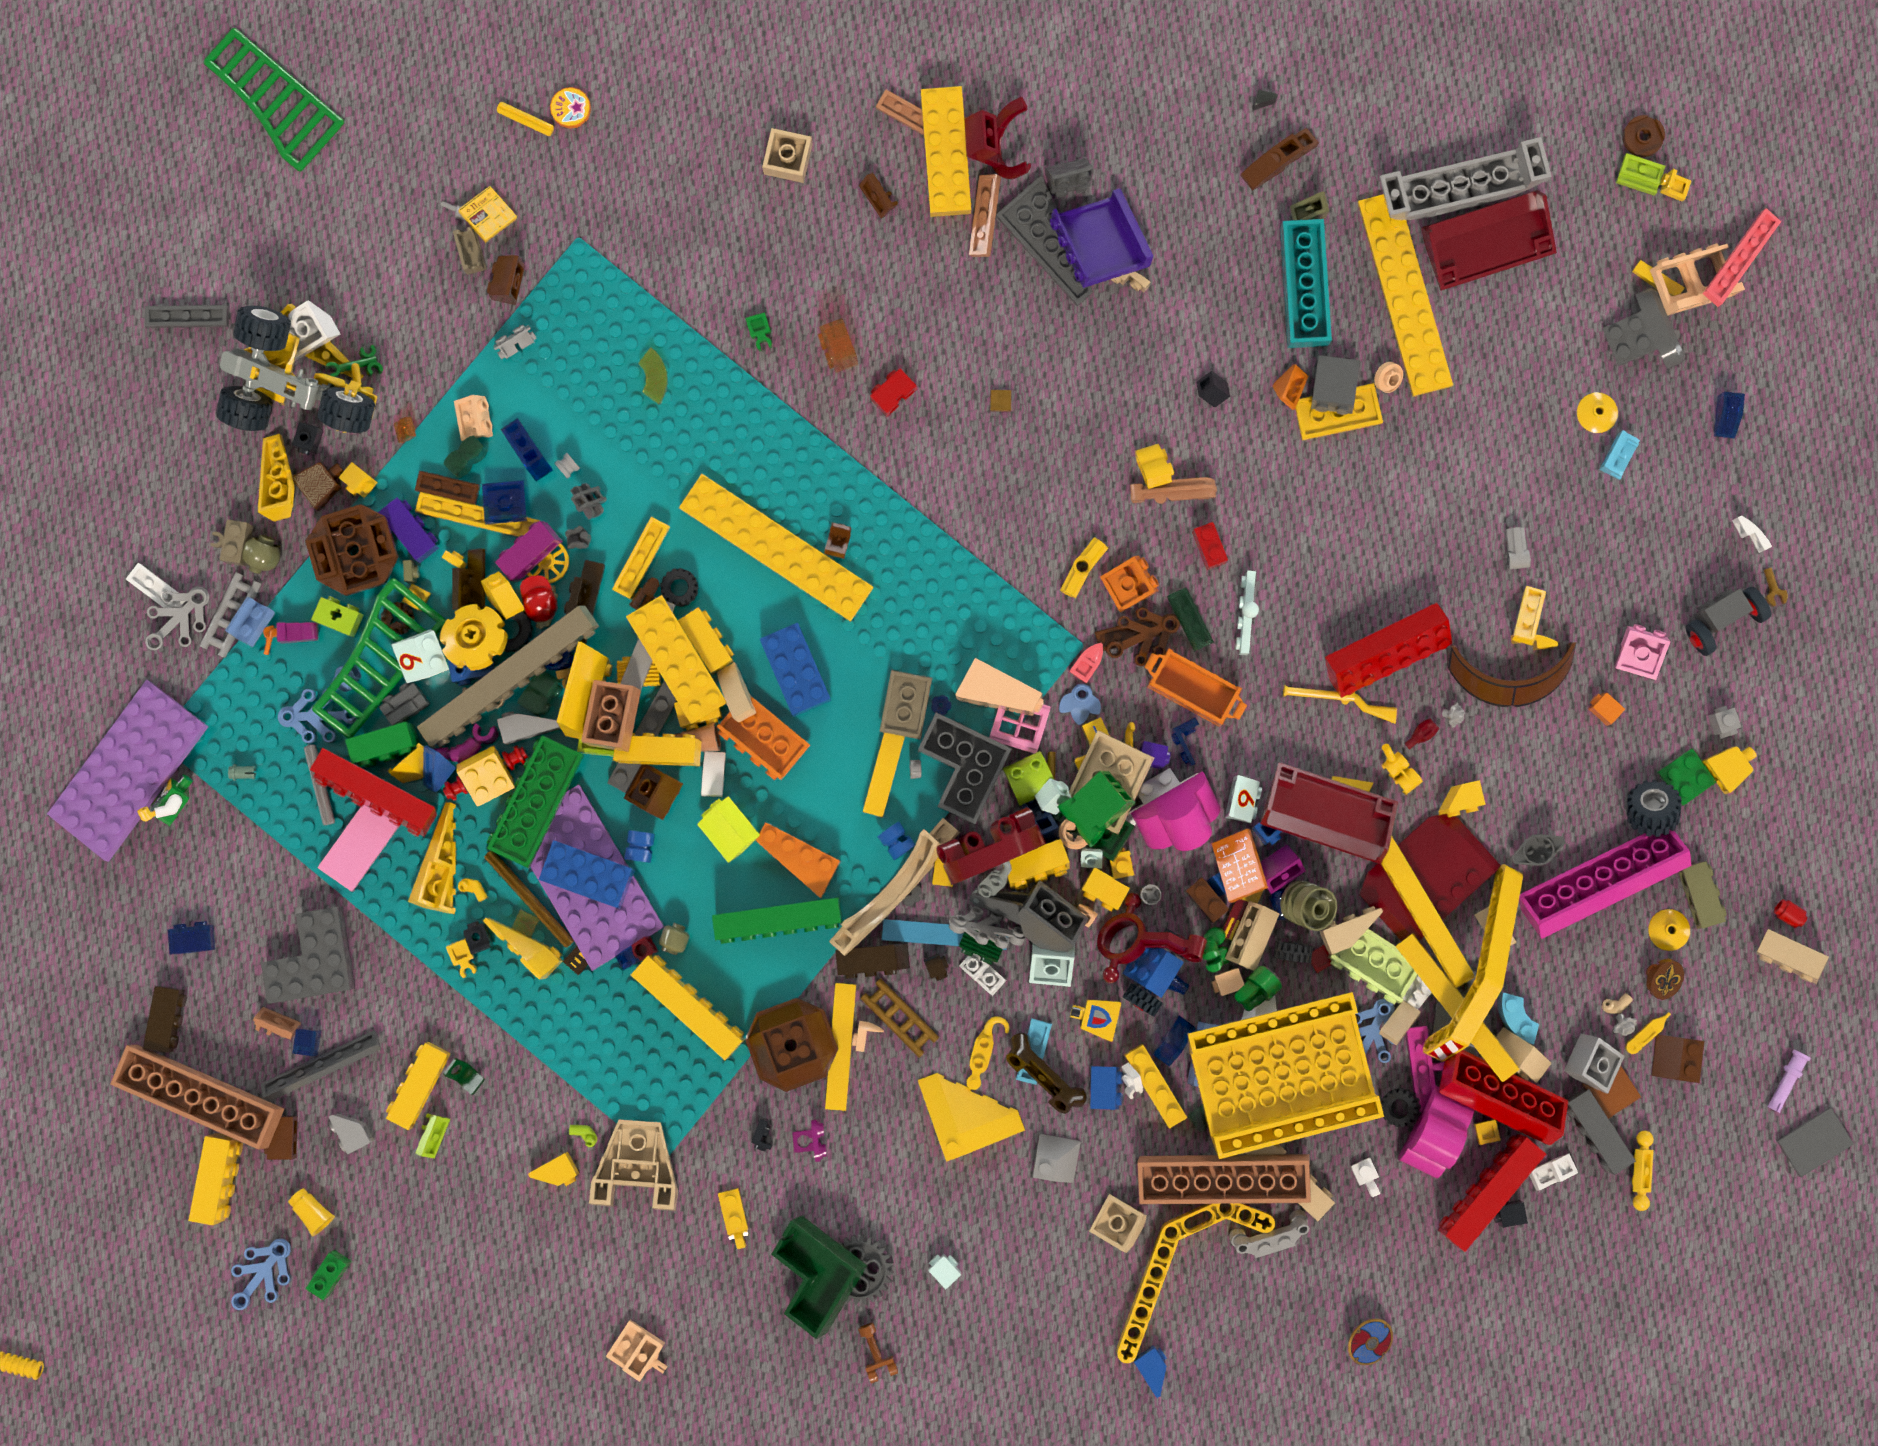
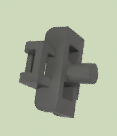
(585, 501)

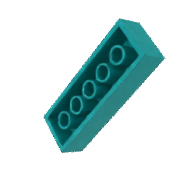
(1305, 283)

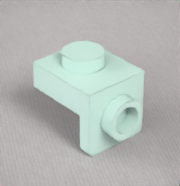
(1091, 857)

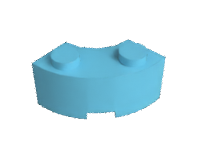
(1515, 1018)

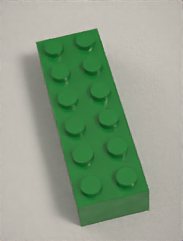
(776, 919)

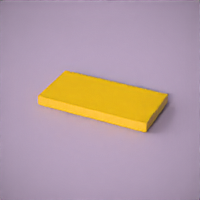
(1319, 424)

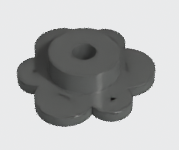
(909, 900)

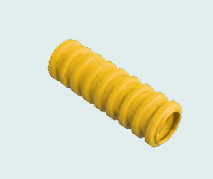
(20, 1366)

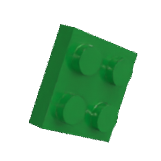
(1687, 776)

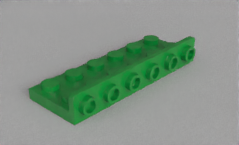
(534, 801)

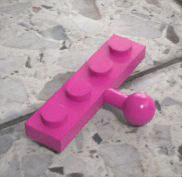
(1421, 1064)

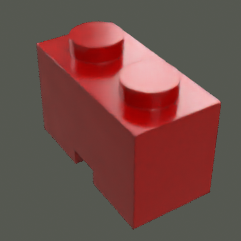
(889, 394)
(1209, 546)

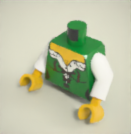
(169, 801)

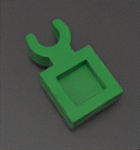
(759, 328)

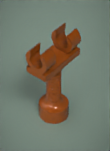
(868, 1332)

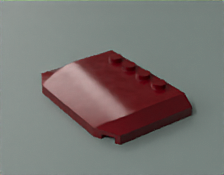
(1447, 865)

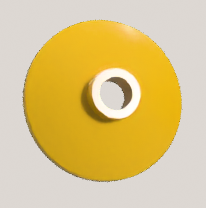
(1590, 419)
(1659, 932)

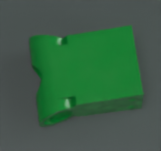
(1096, 806)

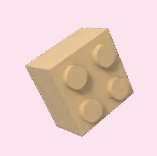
(787, 155)

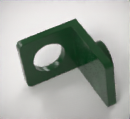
(465, 1076)

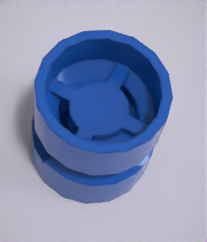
(895, 839)
(639, 846)

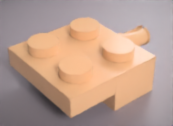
(637, 1351)

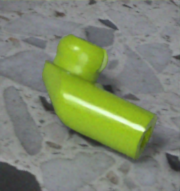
(585, 1132)

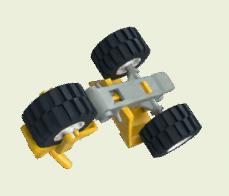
(269, 374)

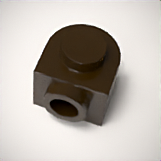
(936, 967)

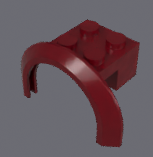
(985, 135)

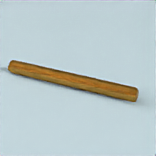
(529, 899)

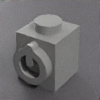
(1725, 722)

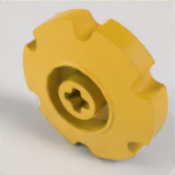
(473, 637)

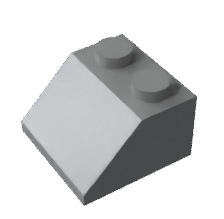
(1594, 1062)

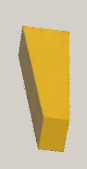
(1643, 271)

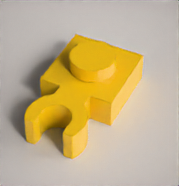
(460, 954)

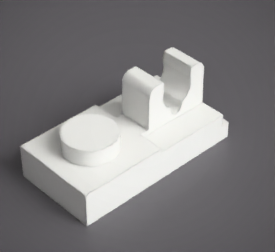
(1417, 993)

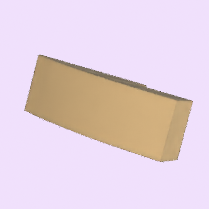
(736, 693)

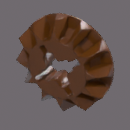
(387, 618)

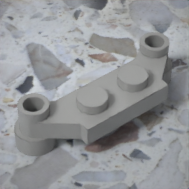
(1273, 1241)

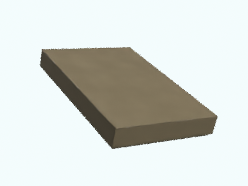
(905, 704)

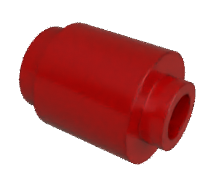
(1790, 913)

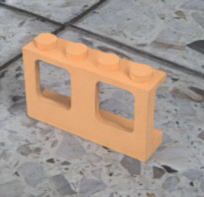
(1686, 266)

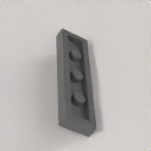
(186, 316)

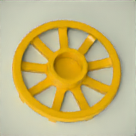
(548, 563)

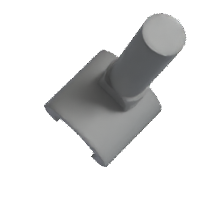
(454, 208)

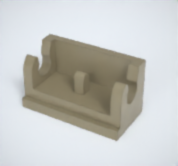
(469, 251)

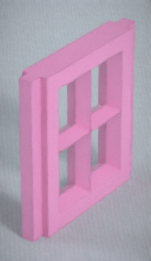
(1014, 740)

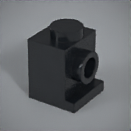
(484, 942)

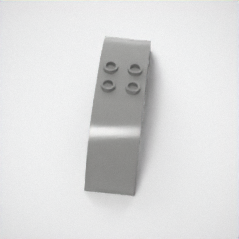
(1466, 183)

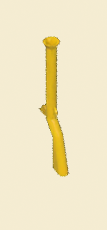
(1385, 713)

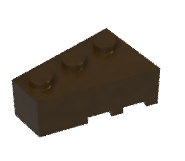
(873, 960)

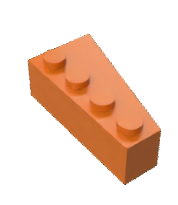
(801, 859)

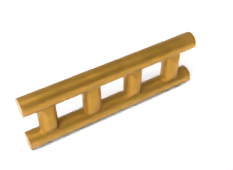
(912, 1019)

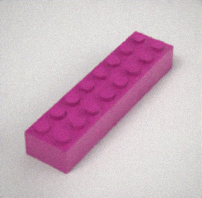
(1603, 881)

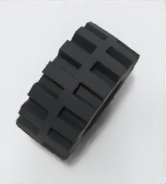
(676, 574)
(1293, 952)
(1412, 1102)

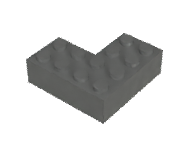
(975, 762)
(324, 960)

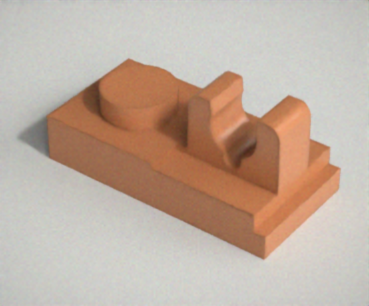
(276, 1023)

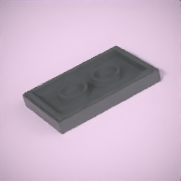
(1815, 1142)

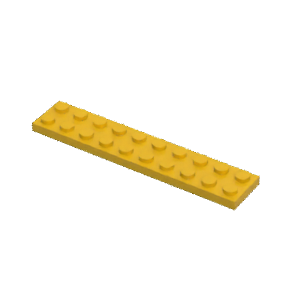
(1405, 298)
(776, 547)

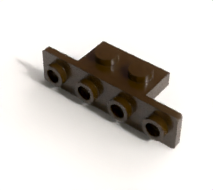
(467, 582)
(586, 589)

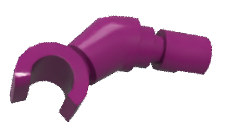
(470, 746)

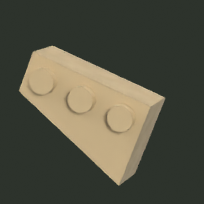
(1792, 956)

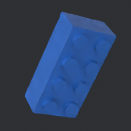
(795, 669)
(586, 874)

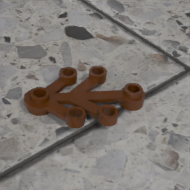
(1145, 634)

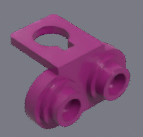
(815, 1133)

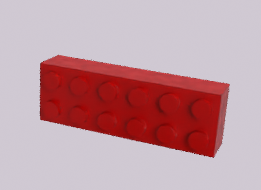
(1389, 650)
(373, 792)
(1509, 1102)
(1491, 1191)

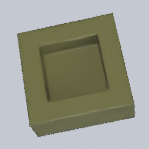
(411, 571)

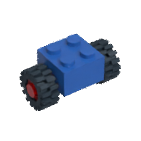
(1154, 972)

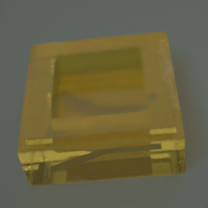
(525, 923)

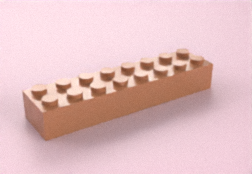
(197, 1096)
(1224, 1180)

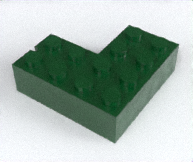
(826, 1271)

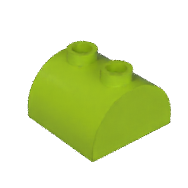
(1027, 777)

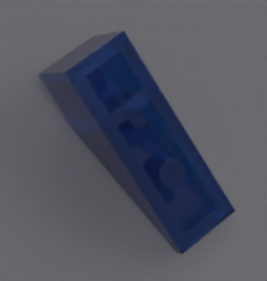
(526, 450)

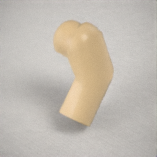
(1616, 1007)

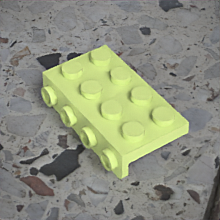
(1378, 965)

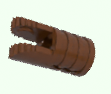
(649, 590)

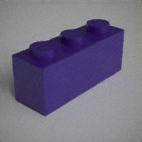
(410, 529)

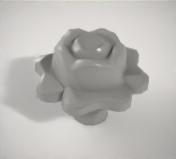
(1454, 714)
(1625, 1025)

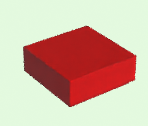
(1320, 959)

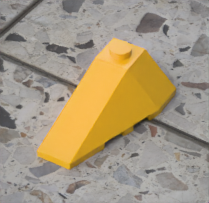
(276, 480)
(535, 955)

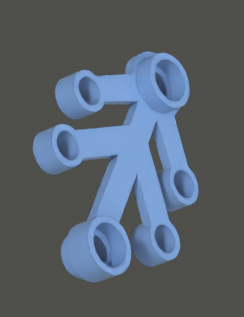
(311, 717)
(1372, 1031)
(264, 1271)

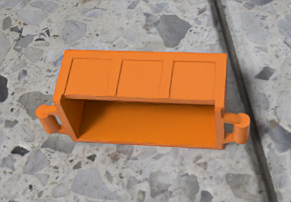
(1194, 688)

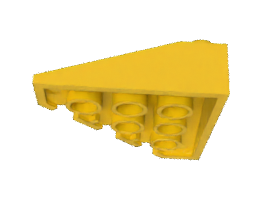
(965, 1118)

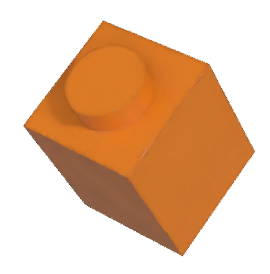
(1606, 708)

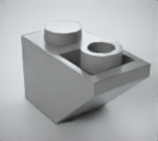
(351, 1132)

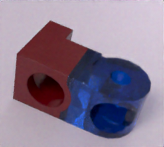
(636, 952)

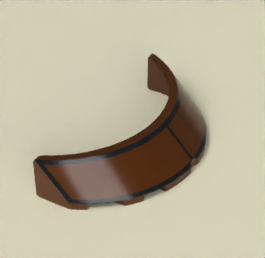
(1505, 692)

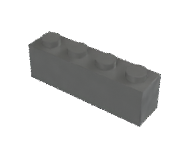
(1599, 1131)

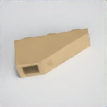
(1345, 934)

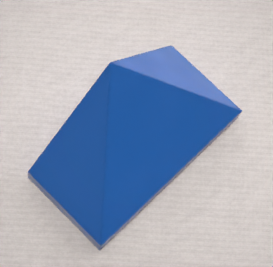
(435, 769)

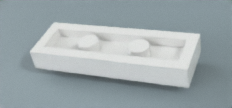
(153, 586)

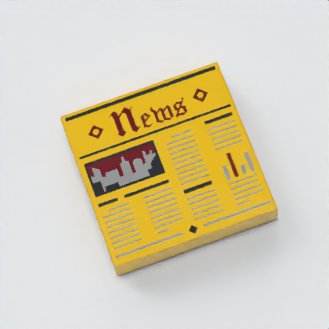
(487, 214)

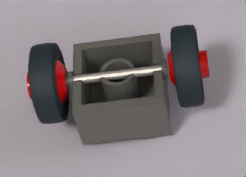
(1720, 613)

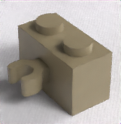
(233, 541)

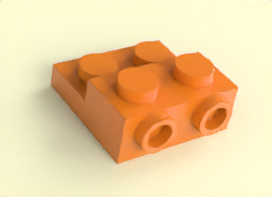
(1130, 583)

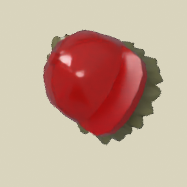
(539, 600)

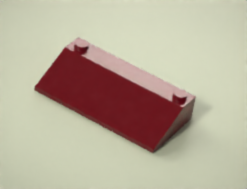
(1490, 239)
(1330, 813)

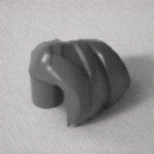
(578, 538)

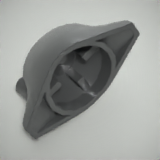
(1538, 849)

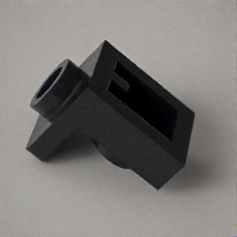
(761, 1131)

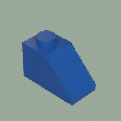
(1152, 1368)

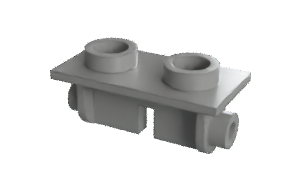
(507, 344)

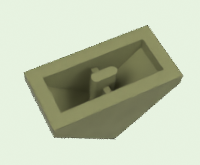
(1311, 208)

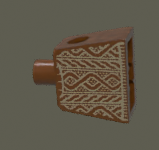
(319, 483)

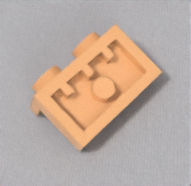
(473, 417)

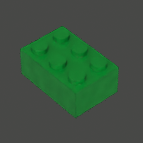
(382, 744)

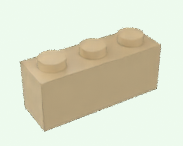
(1252, 936)

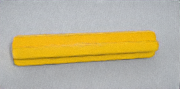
(525, 118)

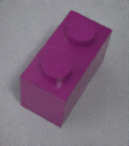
(1281, 868)

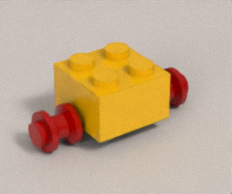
(485, 775)

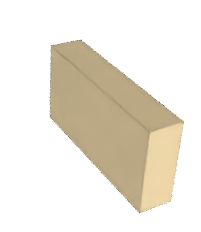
(1399, 1022)

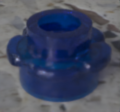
(935, 704)

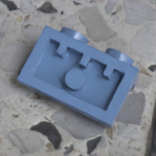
(249, 621)

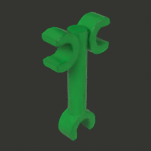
(367, 360)

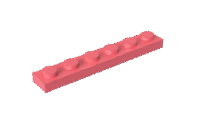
(1741, 257)

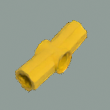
(1075, 578)

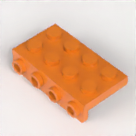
(766, 740)

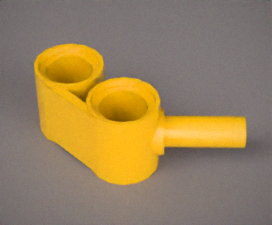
(1399, 771)

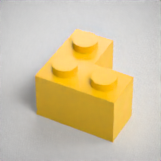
(1105, 889)

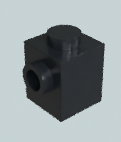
(307, 438)
(1512, 1214)

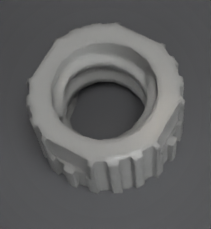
(915, 769)

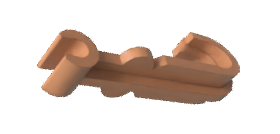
(1176, 490)

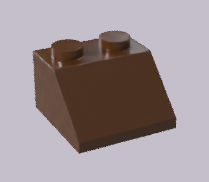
(506, 279)
(653, 791)
(1677, 1058)

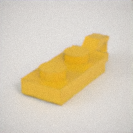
(734, 1216)

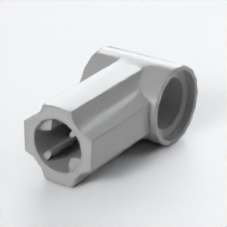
(1517, 553)

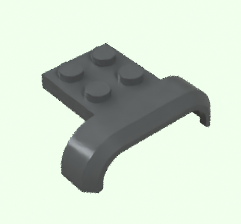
(1645, 333)

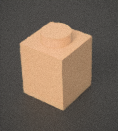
(1227, 982)

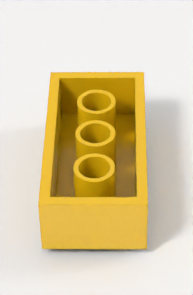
(215, 1179)

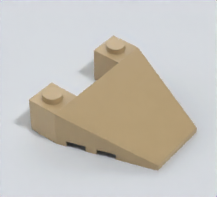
(636, 1158)

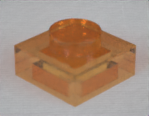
(404, 429)

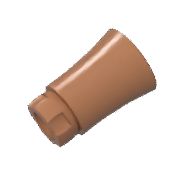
(706, 734)

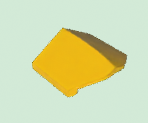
(411, 767)

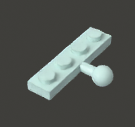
(1249, 611)

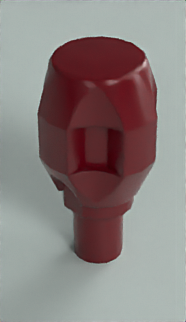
(1422, 733)

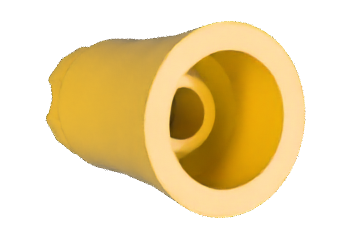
(310, 1211)

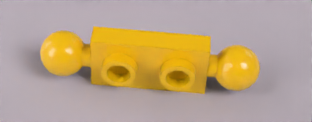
(1642, 1170)

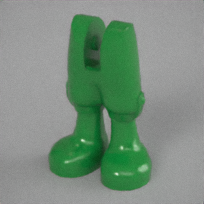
(1213, 954)

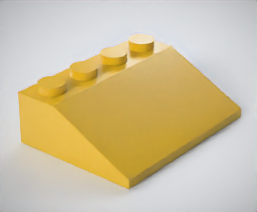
(586, 667)

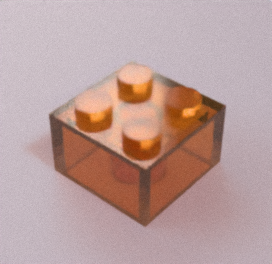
(838, 344)

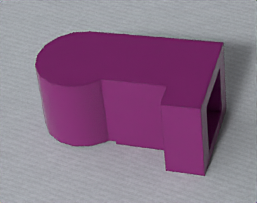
(297, 632)

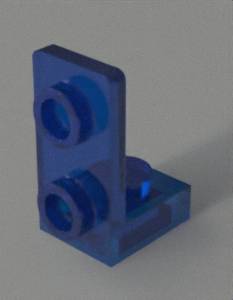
(1186, 728)

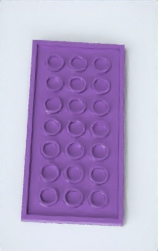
(127, 770)
(594, 926)

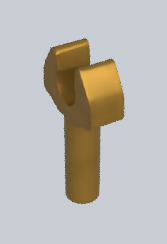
(1774, 590)

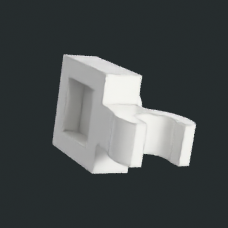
(1132, 1080)
(1365, 1174)

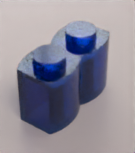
(191, 939)

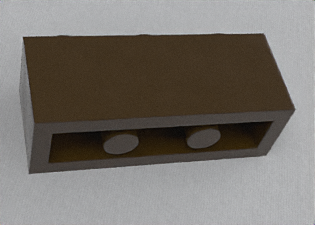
(164, 1019)

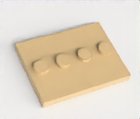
(1124, 762)

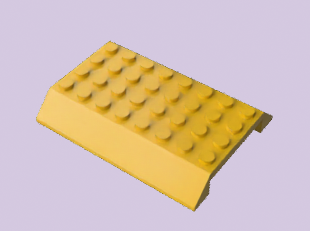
(1283, 1075)

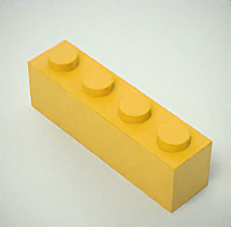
(661, 750)
(418, 1085)
(1155, 1086)

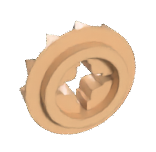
(1067, 838)

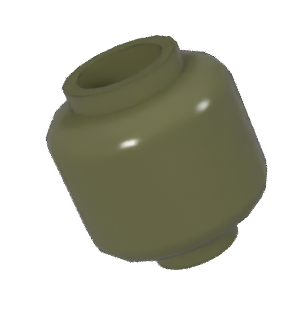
(674, 939)

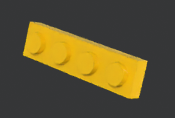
(641, 558)

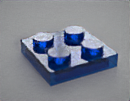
(504, 502)

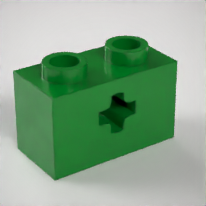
(328, 1275)

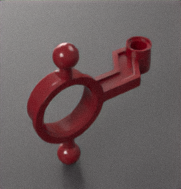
(1190, 949)

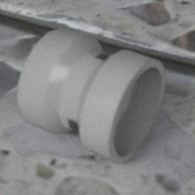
(1150, 894)

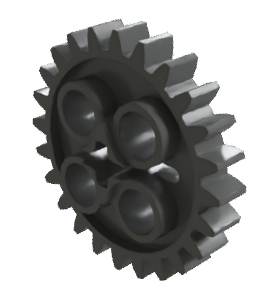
(870, 1253)

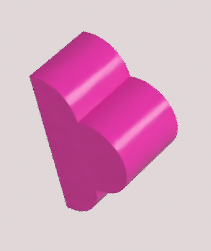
(1179, 816)
(1437, 1135)

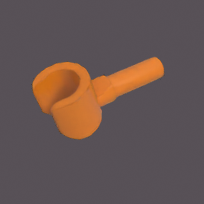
(269, 633)

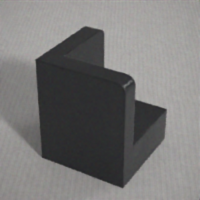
(1213, 389)

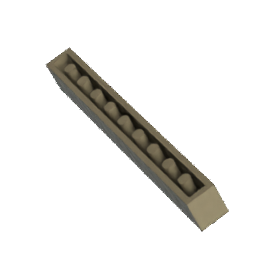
(508, 676)

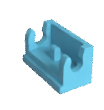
(1619, 454)

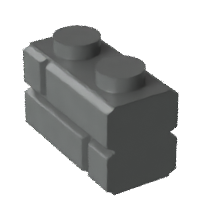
(404, 704)

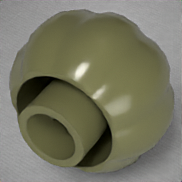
(261, 554)

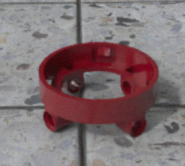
(966, 861)

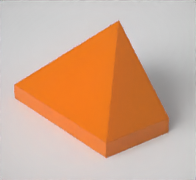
(1290, 386)

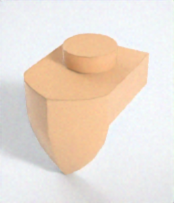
(859, 1038)

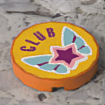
(570, 107)

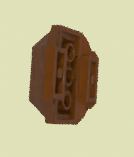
(332, 543)
(814, 1041)

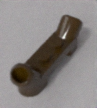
(1024, 1058)

